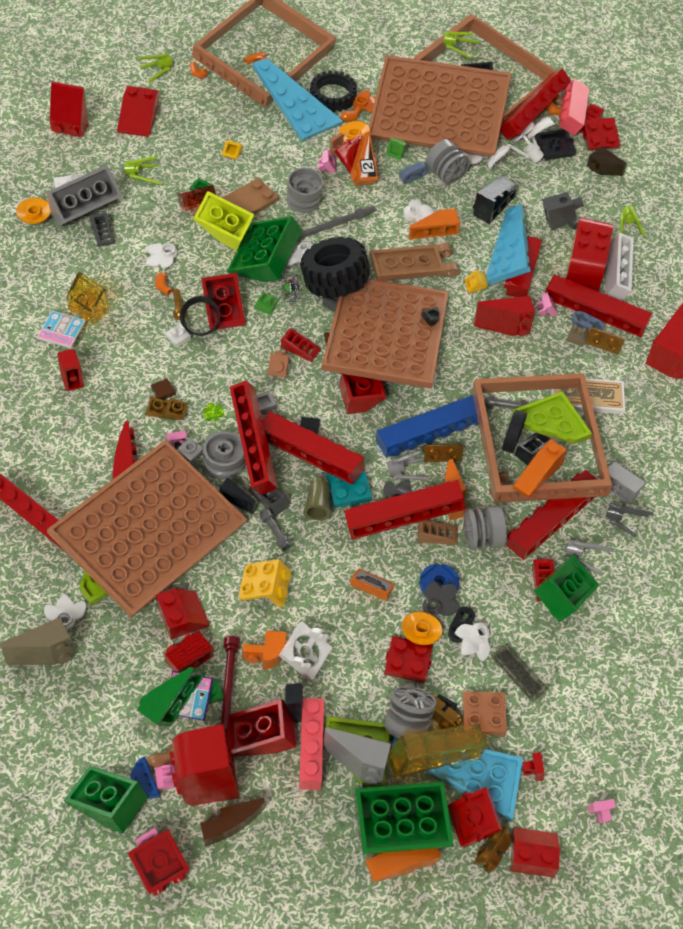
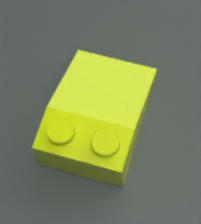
(223, 220)

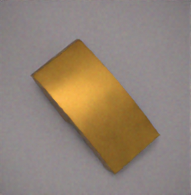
(163, 409)

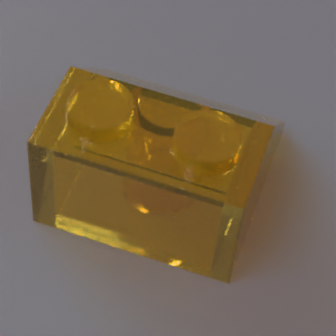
(87, 299)

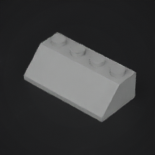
(82, 195)

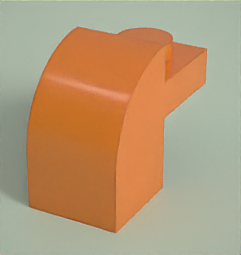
(268, 652)

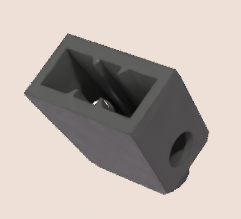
(560, 209)

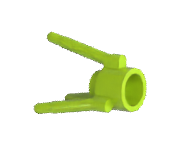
(451, 37)
(163, 61)
(133, 167)
(629, 215)

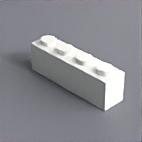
(619, 267)

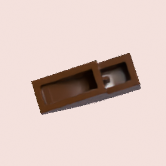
(232, 820)

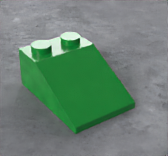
(566, 588)
(167, 700)
(107, 798)

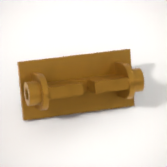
(604, 340)
(443, 453)
(445, 719)
(488, 855)

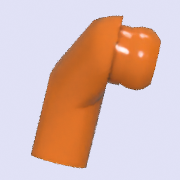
(254, 56)
(200, 73)
(553, 109)
(351, 115)
(160, 283)

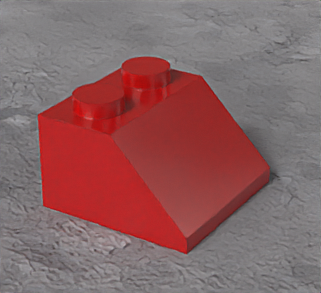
(360, 393)
(181, 612)
(535, 852)

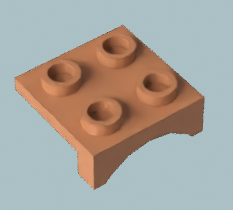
(487, 710)

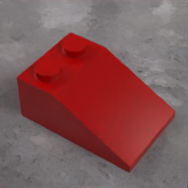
(68, 109)
(138, 111)
(226, 294)
(506, 315)
(262, 730)

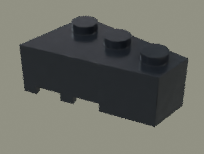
(494, 199)

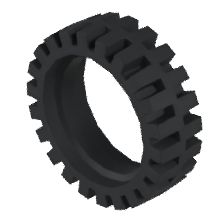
(337, 79)

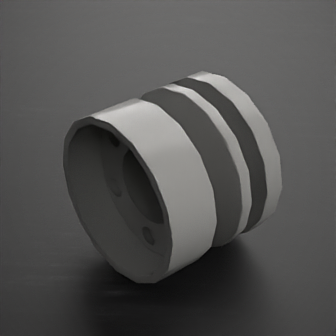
(447, 161)
(304, 190)
(484, 528)
(409, 711)

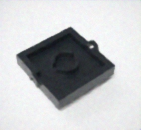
(555, 144)

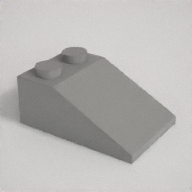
(359, 754)

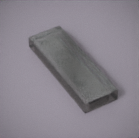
(519, 672)

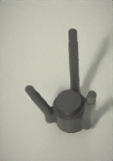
(616, 513)

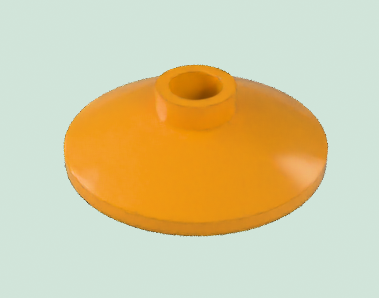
(353, 129)
(33, 210)
(421, 628)

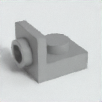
(190, 451)

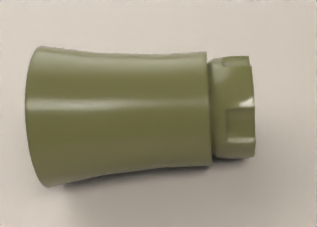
(317, 501)

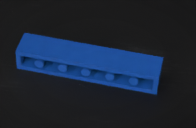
(427, 427)

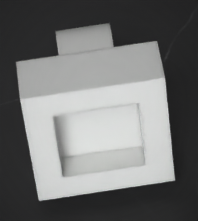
(178, 335)

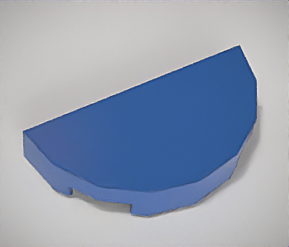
(142, 774)

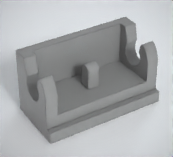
(624, 483)

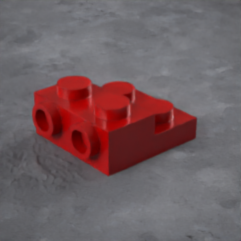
(158, 863)

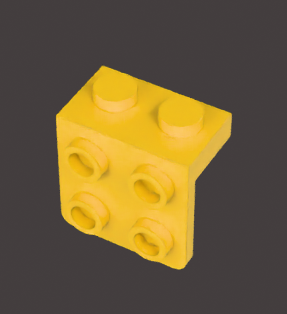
(266, 580)

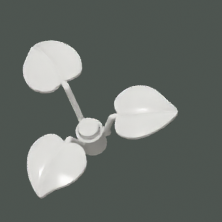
(532, 150)

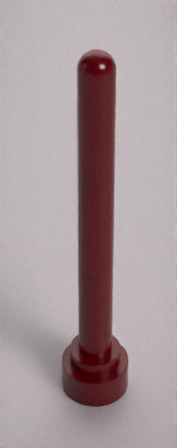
(231, 646)

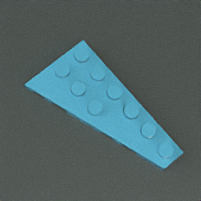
(299, 107)
(511, 248)
(492, 770)

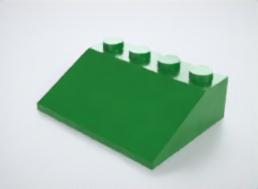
(266, 249)
(403, 818)

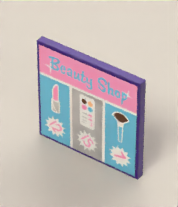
(198, 703)

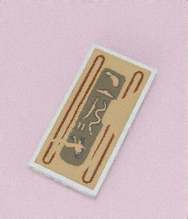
(605, 396)

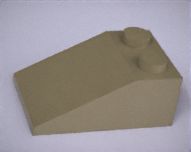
(40, 646)

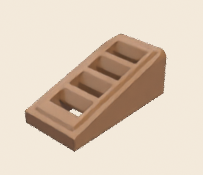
(437, 539)

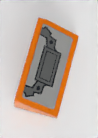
(372, 584)

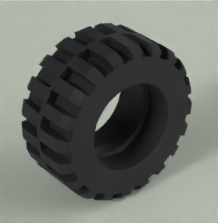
(335, 267)

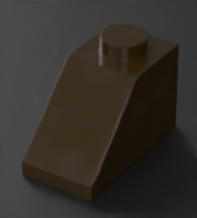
(606, 163)

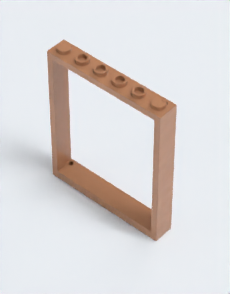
(285, 13)
(499, 41)
(549, 490)

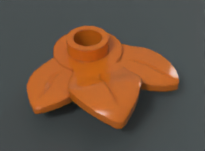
(364, 101)

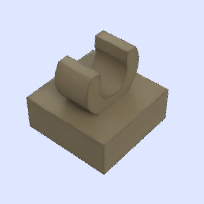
(577, 335)

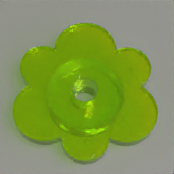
(213, 412)

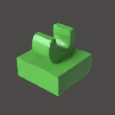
(396, 148)
(266, 303)

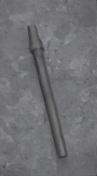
(357, 214)

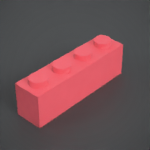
(574, 107)
(311, 744)

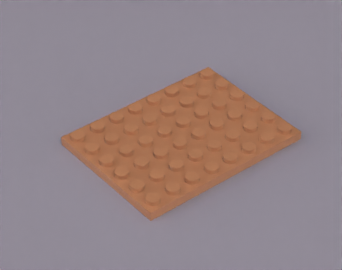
(439, 102)
(383, 335)
(147, 527)

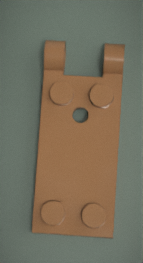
(252, 197)
(406, 262)

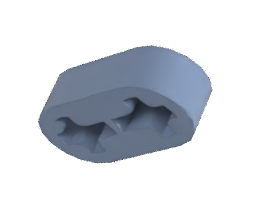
(413, 172)
(588, 321)

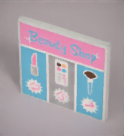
(61, 329)

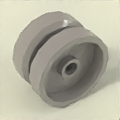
(223, 455)

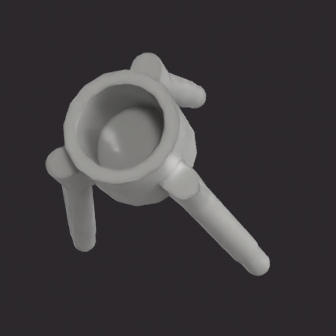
(397, 465)
(577, 548)

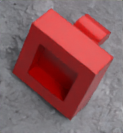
(534, 767)

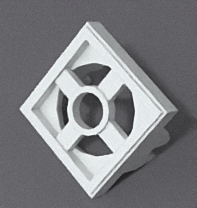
(297, 663)

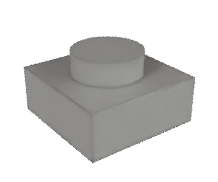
(266, 402)

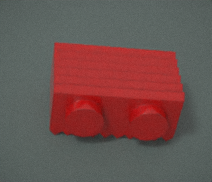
(70, 369)
(190, 652)

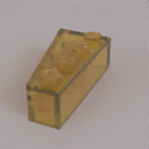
(436, 749)

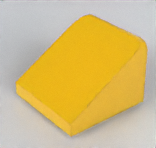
(232, 149)
(476, 281)

